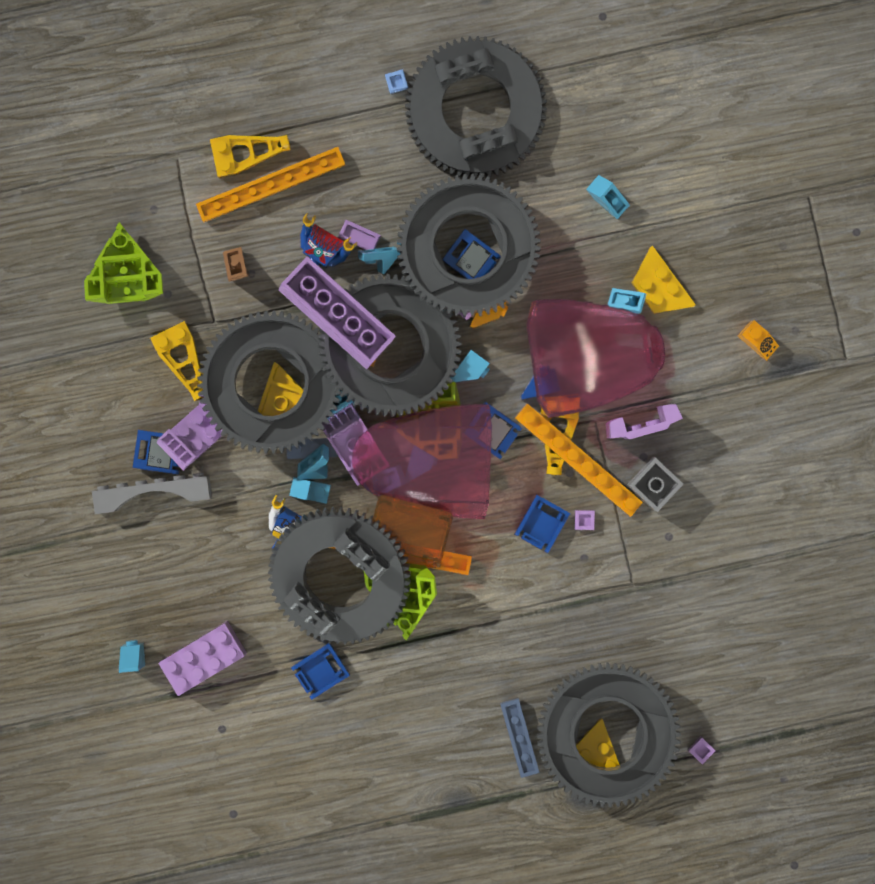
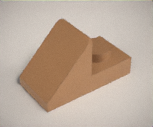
(235, 264)

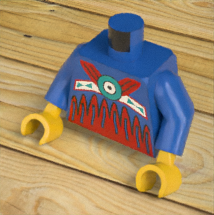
(323, 246)

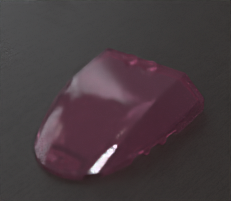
(589, 354)
(430, 459)

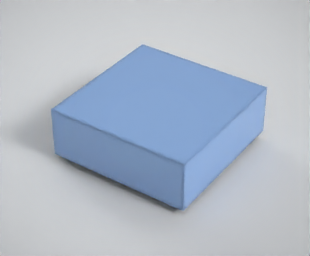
(396, 81)

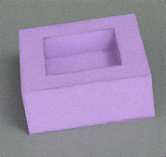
(584, 519)
(701, 750)

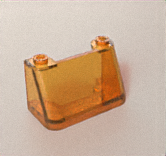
(418, 528)

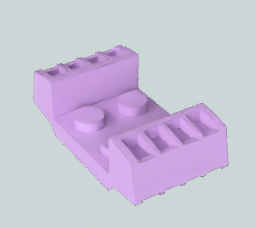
(667, 413)
(343, 433)
(189, 437)

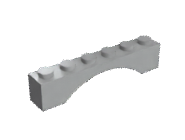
(111, 500)

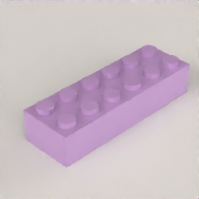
(336, 312)

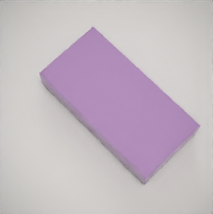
(365, 238)

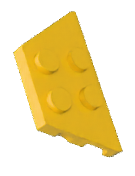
(660, 285)
(280, 393)
(597, 747)

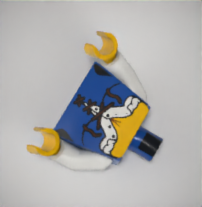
(280, 518)

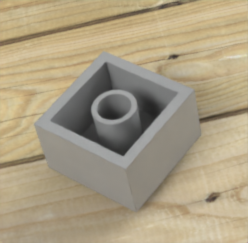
(655, 484)

